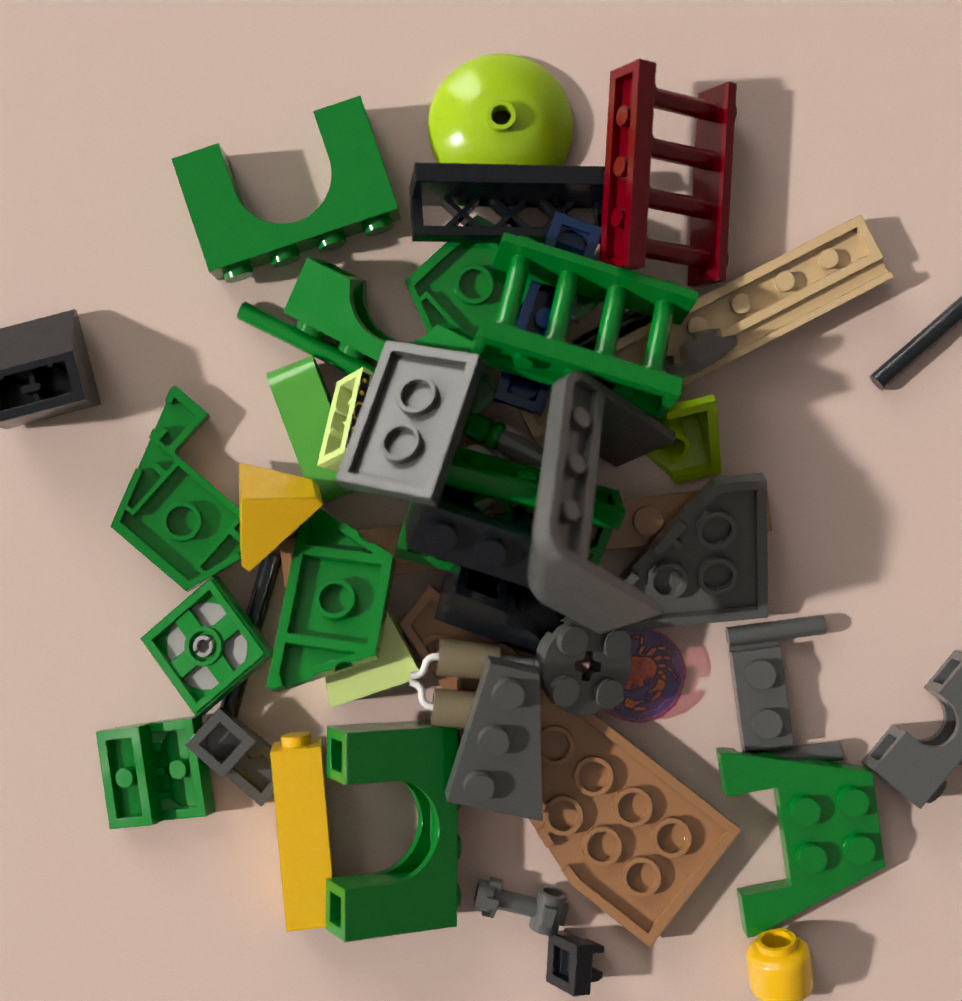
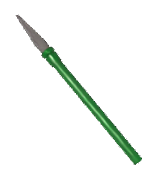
(476, 425)

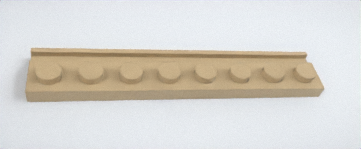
(766, 301)

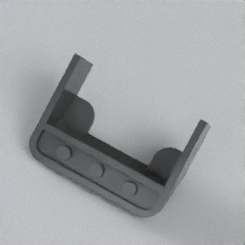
(582, 425)

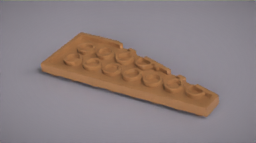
(610, 811)

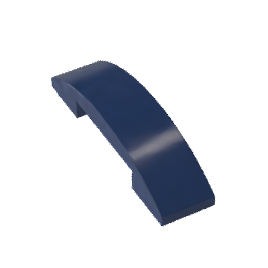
(568, 235)

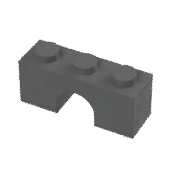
(921, 766)

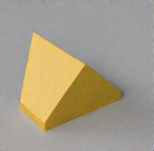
(271, 509)

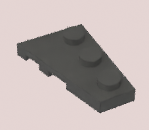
(501, 744)

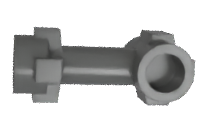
(546, 910)

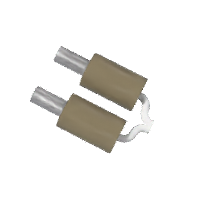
(459, 660)

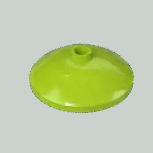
(466, 100)

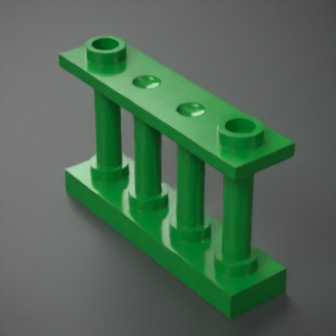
(550, 356)

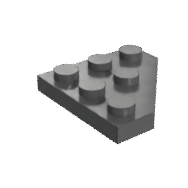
(708, 557)

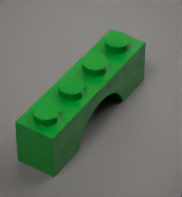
(336, 305)

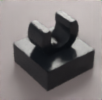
(571, 963)

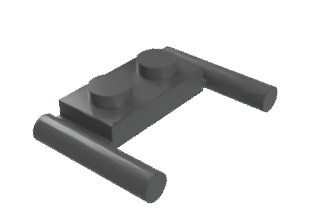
(762, 689)

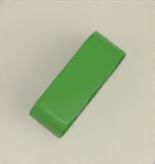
(305, 411)

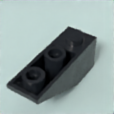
(495, 609)

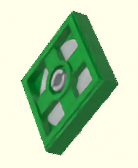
(207, 646)

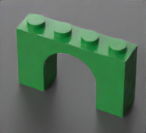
(239, 241)
(423, 885)

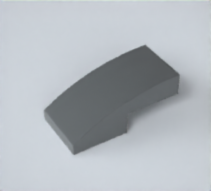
(237, 752)

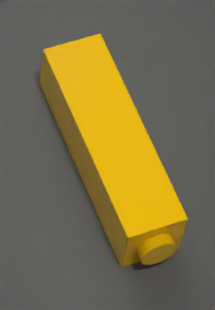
(302, 828)

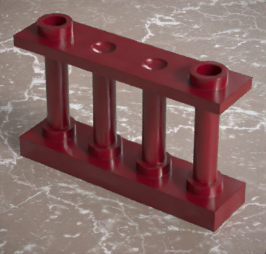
(628, 166)

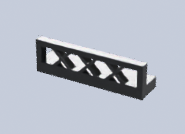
(499, 188)

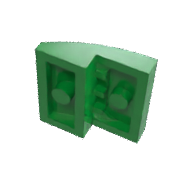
(153, 773)

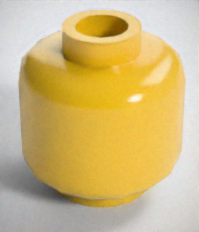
(780, 966)

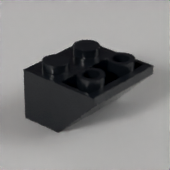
(44, 370)

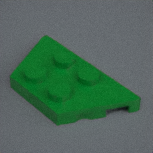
(330, 604)

